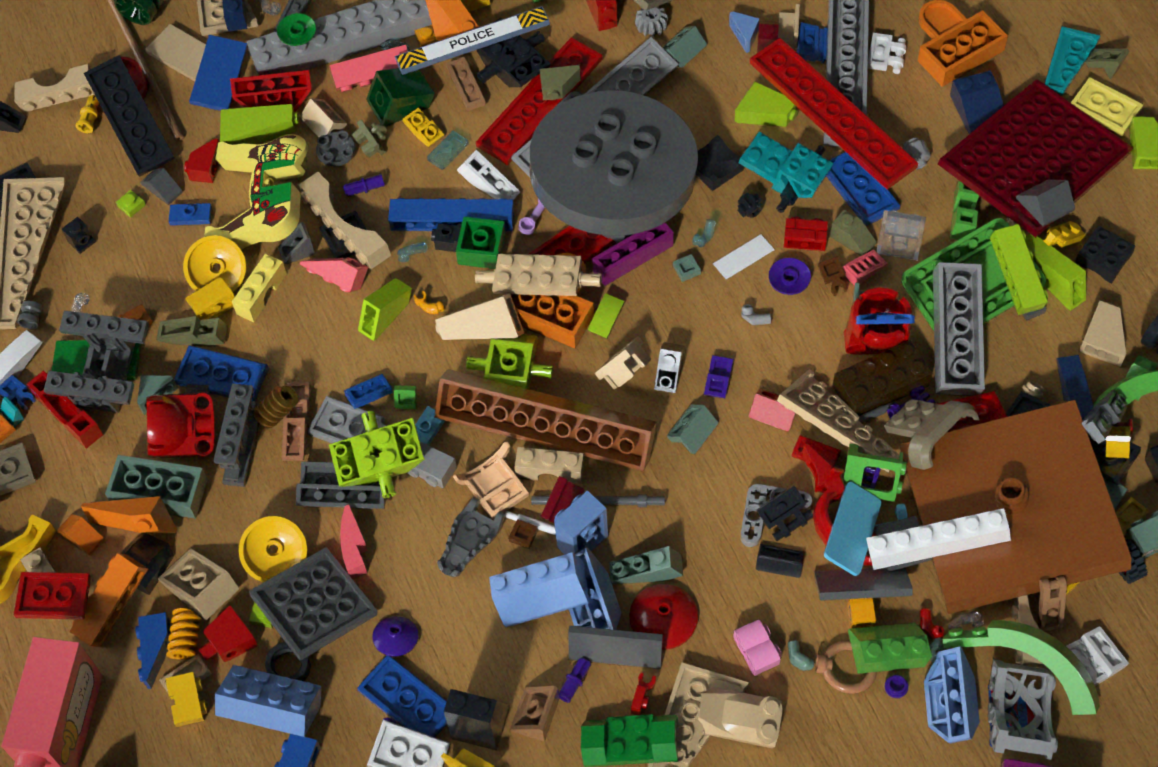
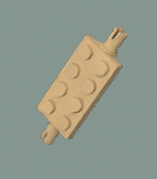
(538, 275)

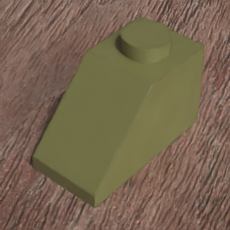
(558, 81)
(852, 233)

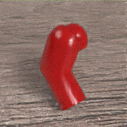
(931, 630)

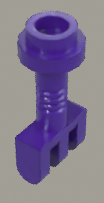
(915, 394)

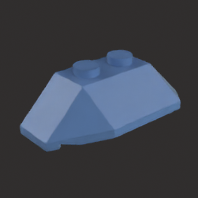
(603, 606)
(951, 697)

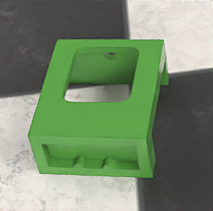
(858, 461)

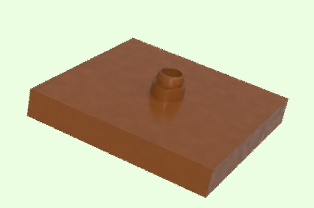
(1052, 497)

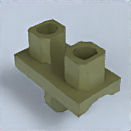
(373, 144)

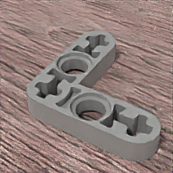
(753, 504)

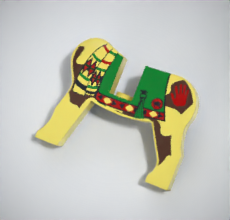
(273, 207)

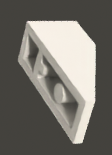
(486, 177)

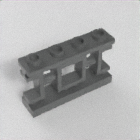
(237, 436)

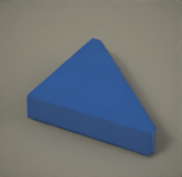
(885, 318)

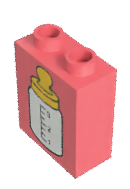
(52, 705)

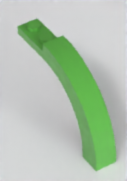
(1134, 386)
(1041, 646)

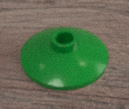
(296, 29)

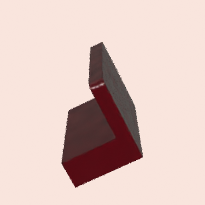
(560, 498)

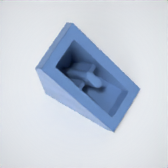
(744, 28)

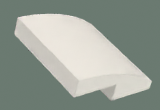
(1098, 655)

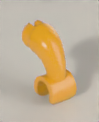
(431, 308)

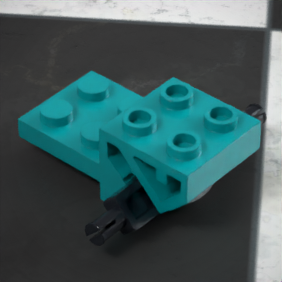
(793, 172)

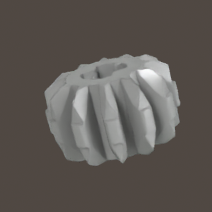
(651, 21)

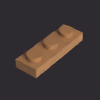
(465, 84)

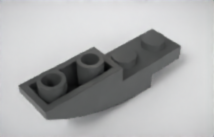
(1104, 416)

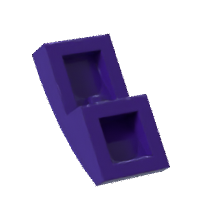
(718, 377)

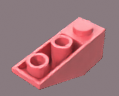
(341, 271)

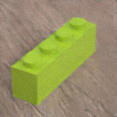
(1018, 269)

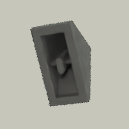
(162, 185)
(296, 245)

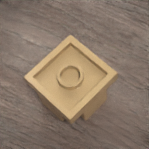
(623, 364)

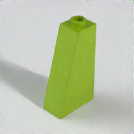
(257, 124)
(1062, 275)

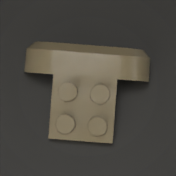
(926, 425)
(15, 469)

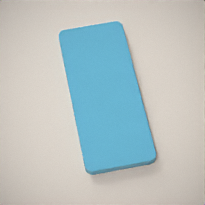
(851, 527)

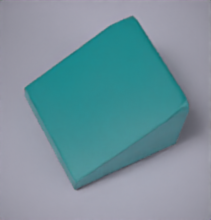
(11, 412)

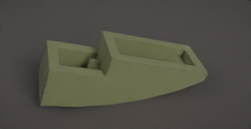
(192, 331)

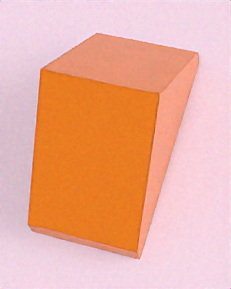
(80, 534)

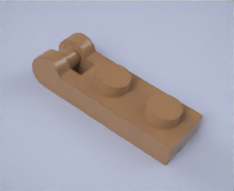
(1052, 604)

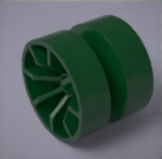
(138, 11)

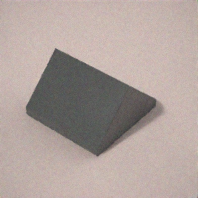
(1048, 200)

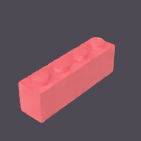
(363, 69)

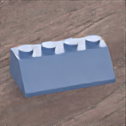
(540, 589)

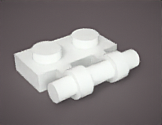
(879, 53)

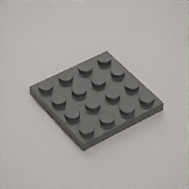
(313, 603)

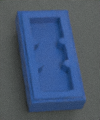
(190, 214)
(368, 391)

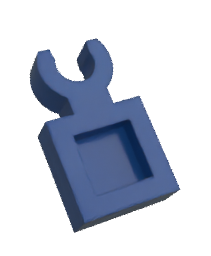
(16, 391)

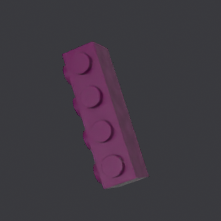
(632, 253)

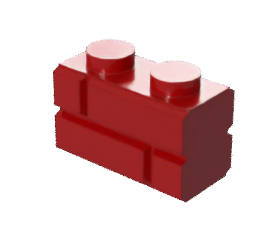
(805, 234)

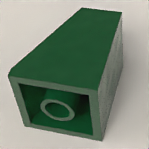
(397, 95)

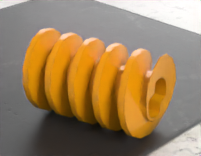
(182, 634)

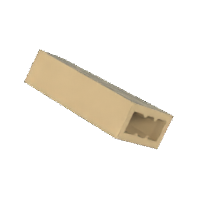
(482, 321)

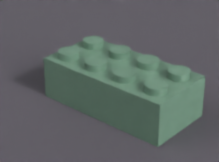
(177, 484)

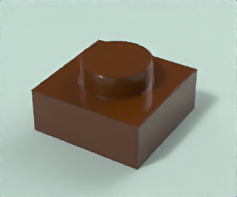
(523, 534)

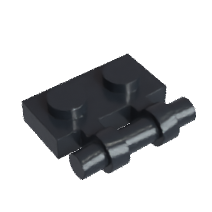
(782, 507)

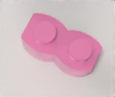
(757, 647)

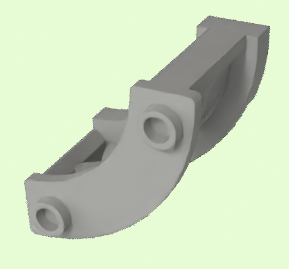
(1005, 737)

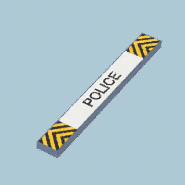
(472, 40)

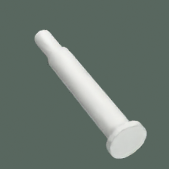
(541, 525)

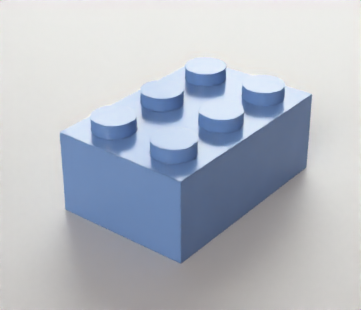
(581, 524)

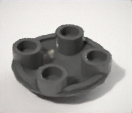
(335, 148)

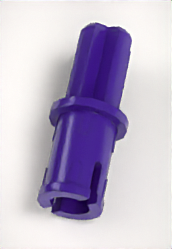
(363, 185)
(574, 680)

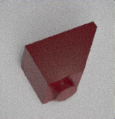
(767, 33)

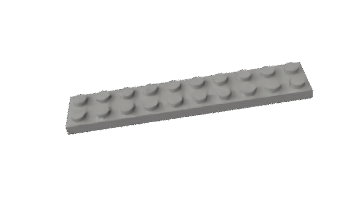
(635, 74)

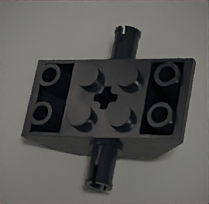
(513, 60)

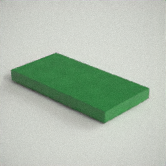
(72, 355)

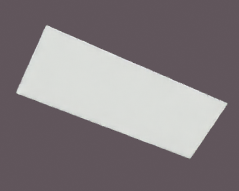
(743, 256)

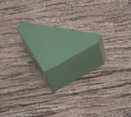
(154, 386)

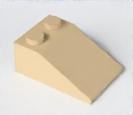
(199, 583)

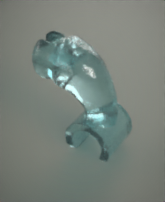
(391, 43)

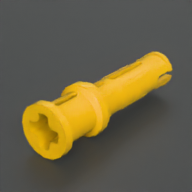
(88, 119)

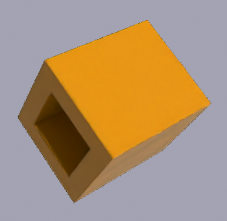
(861, 612)

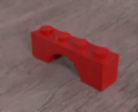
(70, 416)

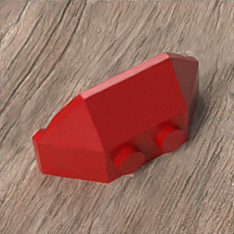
(272, 89)

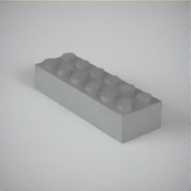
(958, 329)

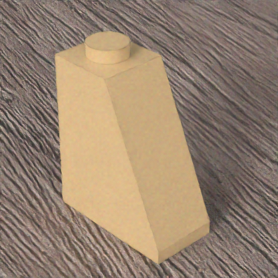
(1105, 335)

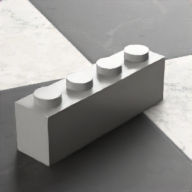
(436, 467)

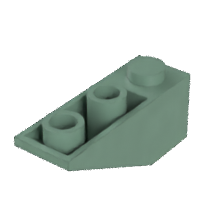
(647, 567)

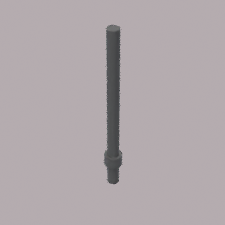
(641, 500)

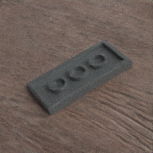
(868, 584)
(615, 646)

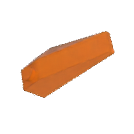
(449, 18)
(135, 515)

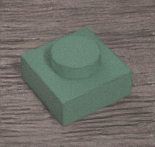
(686, 268)

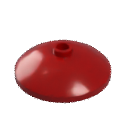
(675, 625)

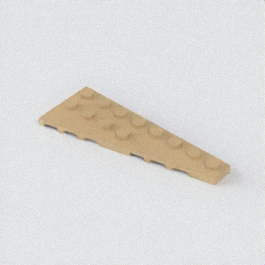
(25, 224)

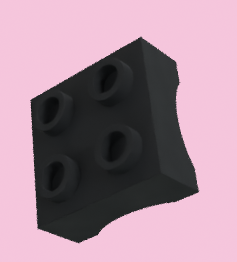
(717, 163)
(1105, 254)

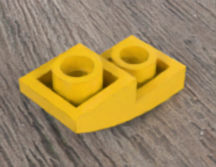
(422, 128)

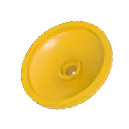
(207, 252)
(258, 538)

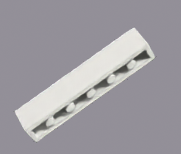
(939, 539)

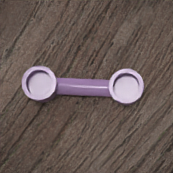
(527, 224)

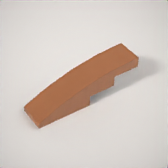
(296, 424)

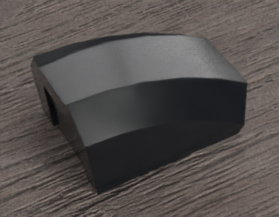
(152, 554)

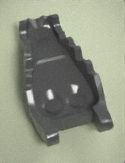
(468, 537)

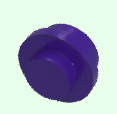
(896, 686)

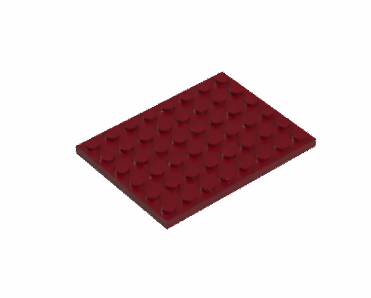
(1030, 142)

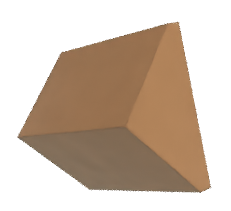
(536, 711)

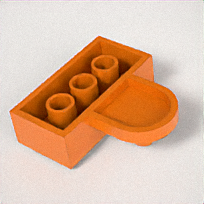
(956, 41)
(555, 316)

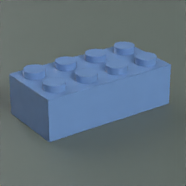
(268, 700)

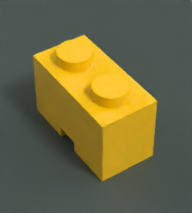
(185, 692)

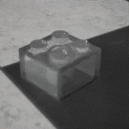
(901, 235)

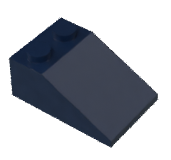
(976, 99)

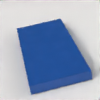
(219, 64)
(860, 189)
(219, 371)
(404, 697)

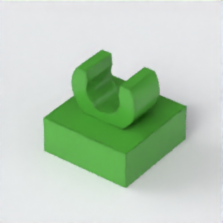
(405, 397)

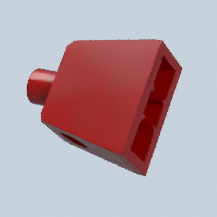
(227, 637)

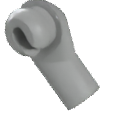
(753, 318)

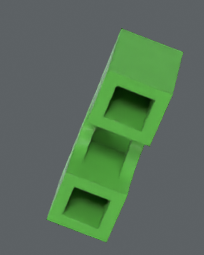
(964, 213)

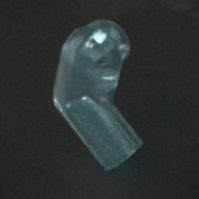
(707, 234)
(410, 250)

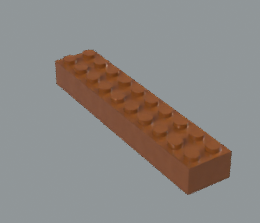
(545, 419)

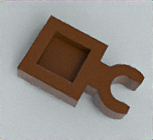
(833, 273)

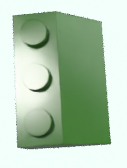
(889, 647)

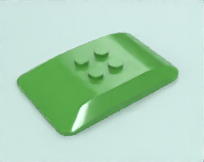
(971, 249)

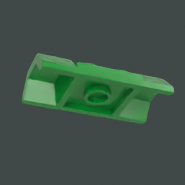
(629, 740)

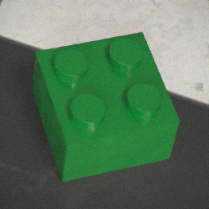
(480, 242)

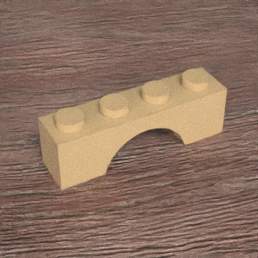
(34, 96)

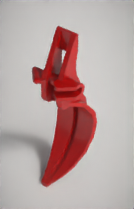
(830, 483)

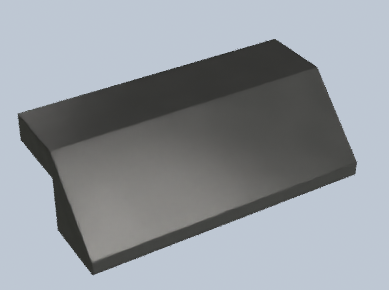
(321, 488)

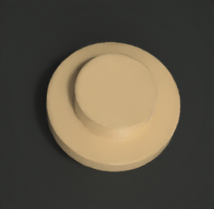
(1033, 389)

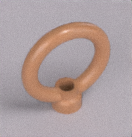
(824, 666)

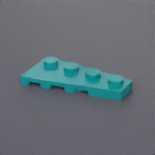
(1069, 57)

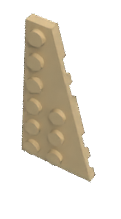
(832, 416)
(685, 704)

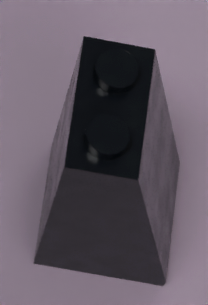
(475, 719)

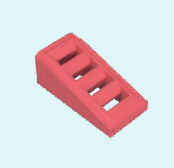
(854, 277)

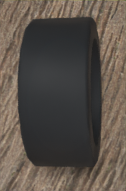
(281, 649)

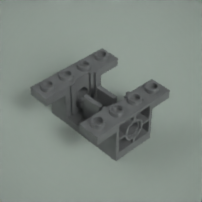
(107, 362)

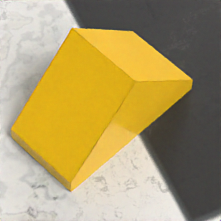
(1118, 442)

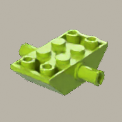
(511, 361)
(356, 456)

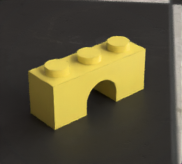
(250, 298)

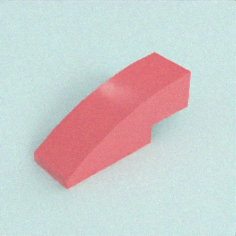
(352, 544)

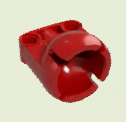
(876, 338)
(178, 425)

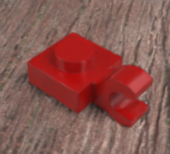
(640, 700)

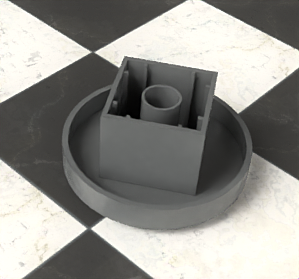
(613, 163)

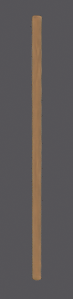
(147, 72)

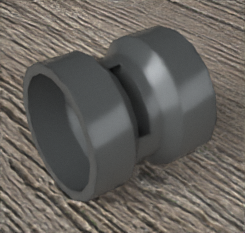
(30, 313)

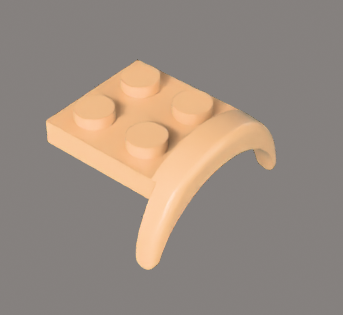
(494, 483)

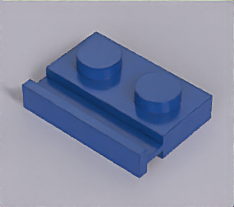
(812, 42)

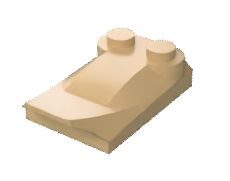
(740, 716)

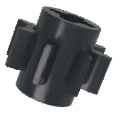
(749, 205)

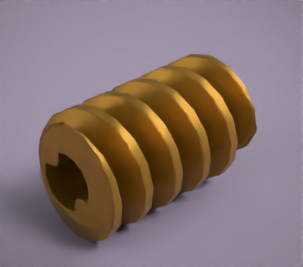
(276, 406)

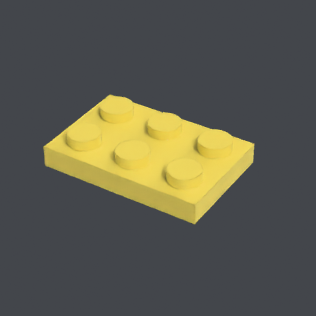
(1107, 106)

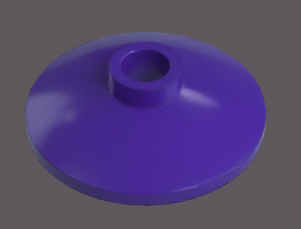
(789, 269)
(395, 643)

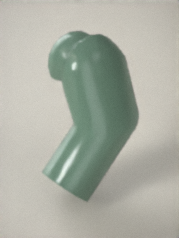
(798, 659)

